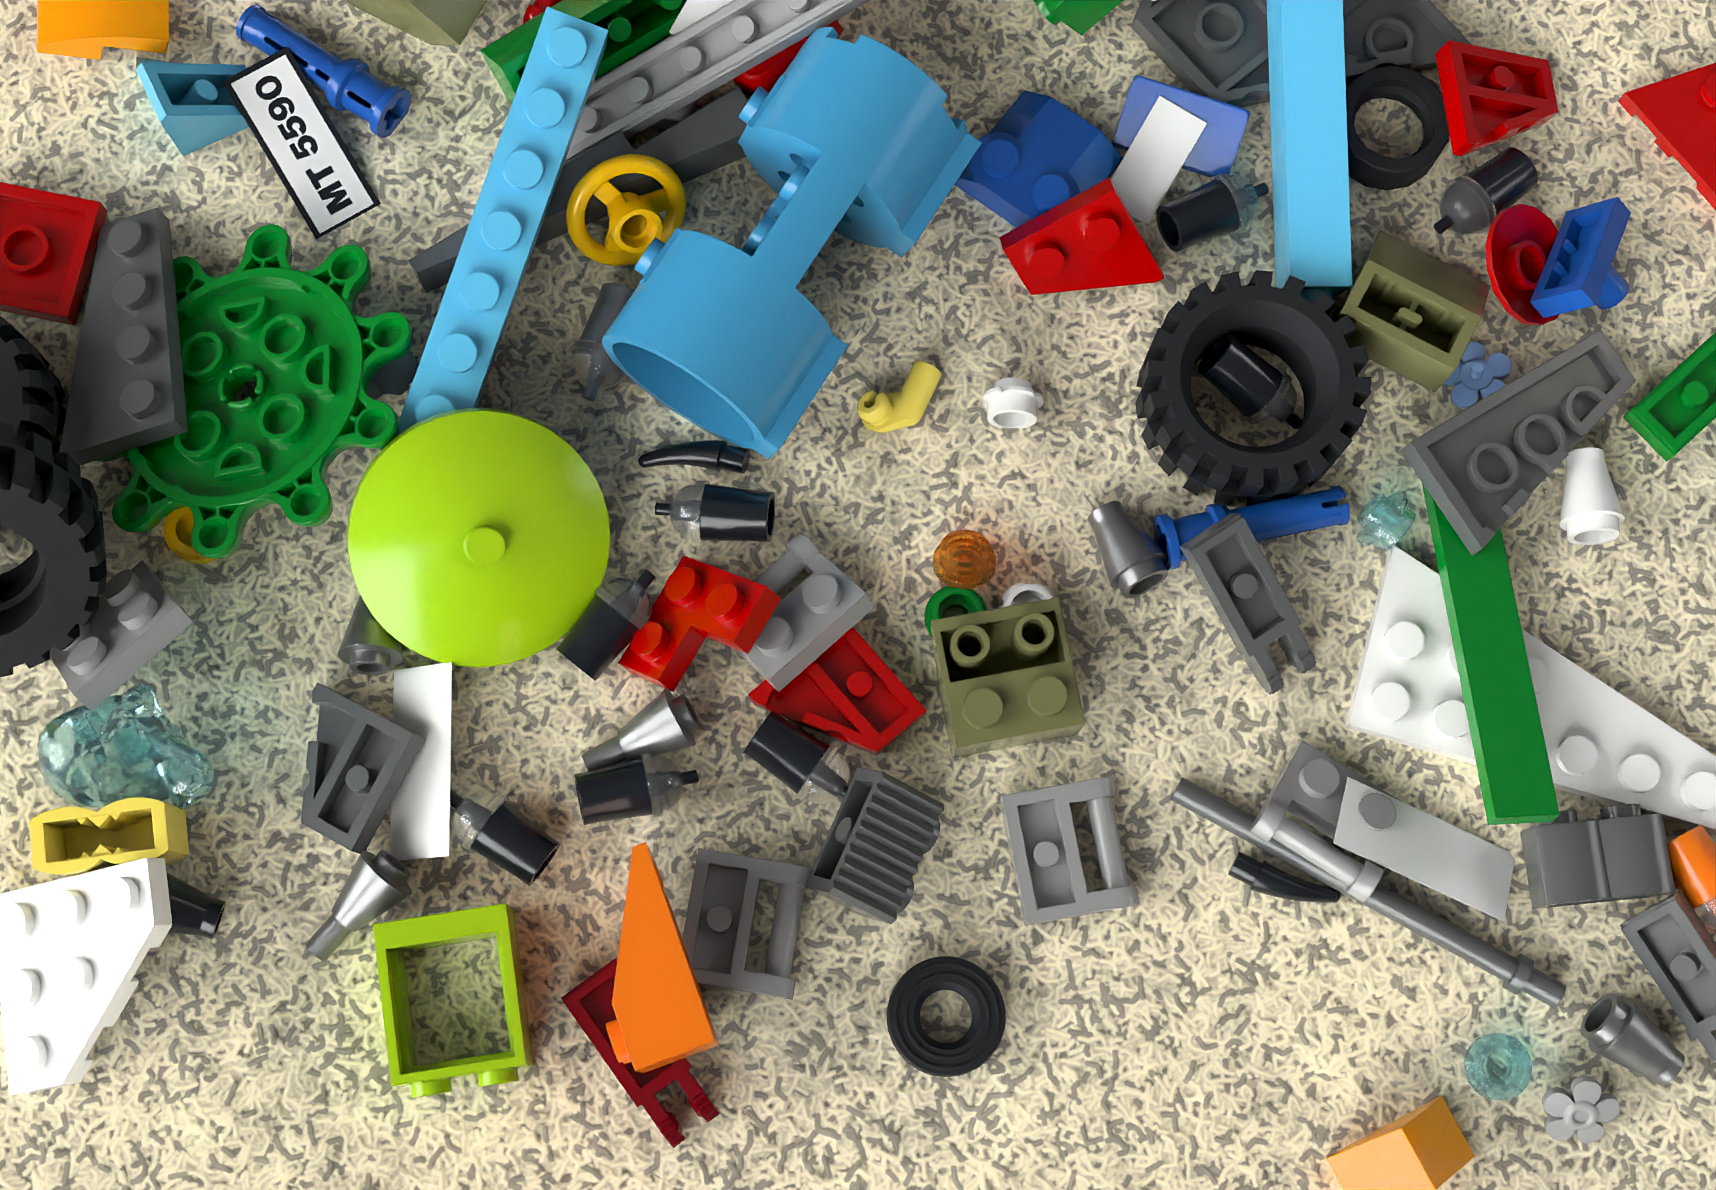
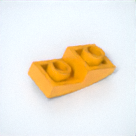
(86, 26)

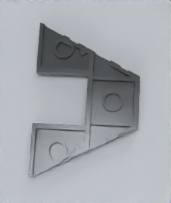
(1223, 44)

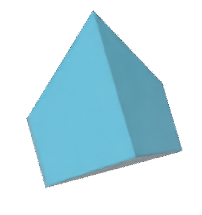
(192, 101)

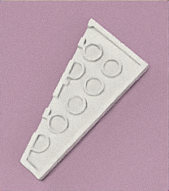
(1592, 734)

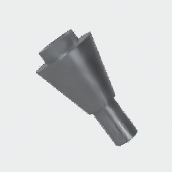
(368, 645)
(657, 729)
(370, 890)

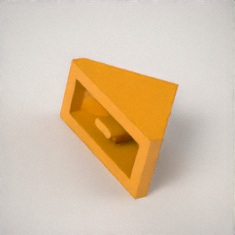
(1406, 1154)

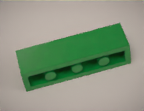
(630, 27)

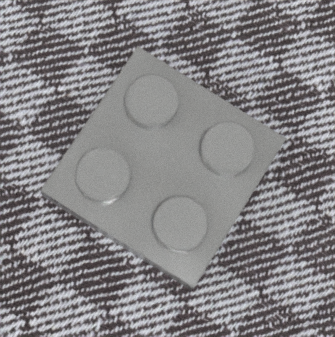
(129, 629)

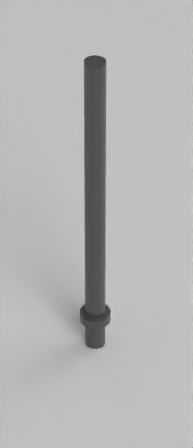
(1515, 972)

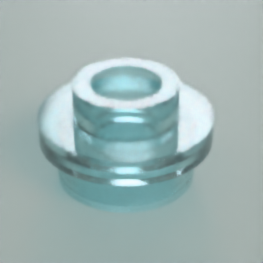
(1385, 520)
(1517, 1061)

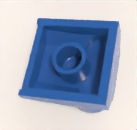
(1037, 159)

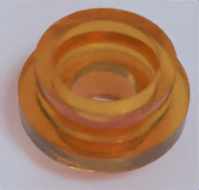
(964, 559)

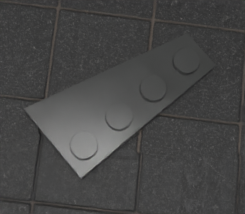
(129, 348)
(1506, 444)

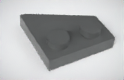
(353, 769)

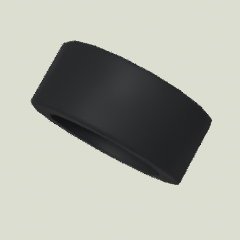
(1425, 101)

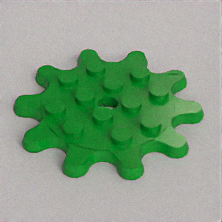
(311, 388)

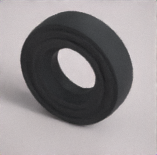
(986, 1010)

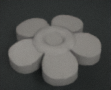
(1579, 1110)

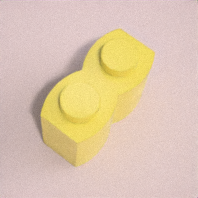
(86, 840)

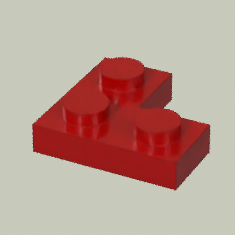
(692, 606)

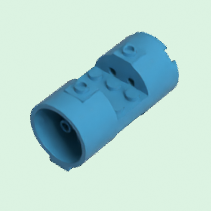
(851, 149)

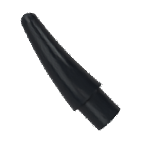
(705, 454)
(1277, 883)

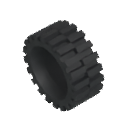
(1286, 327)

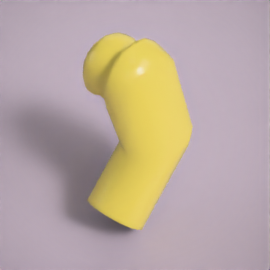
(901, 408)

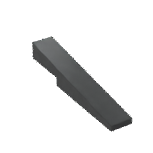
(690, 148)

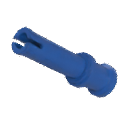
(345, 82)
(1265, 520)

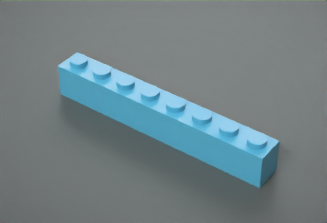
(507, 217)

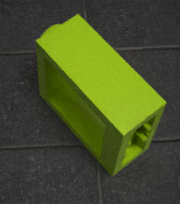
(438, 930)

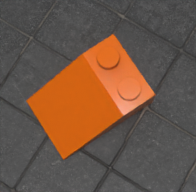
(655, 985)

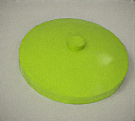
(478, 537)

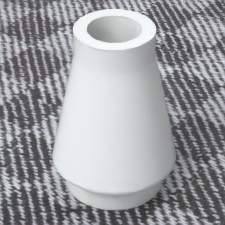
(1589, 500)

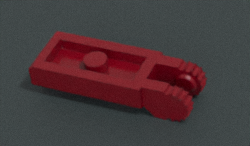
(592, 1009)

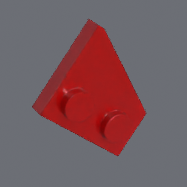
(1492, 94)
(1082, 246)
(846, 697)

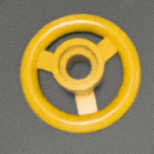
(626, 236)

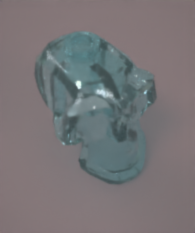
(122, 753)

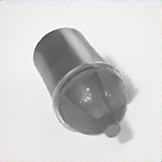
(590, 357)

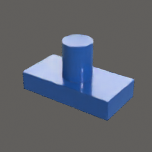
(1581, 260)

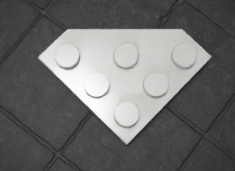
(73, 964)

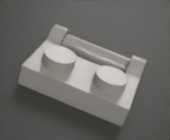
(806, 618)
(1314, 791)
(1048, 854)
(723, 916)

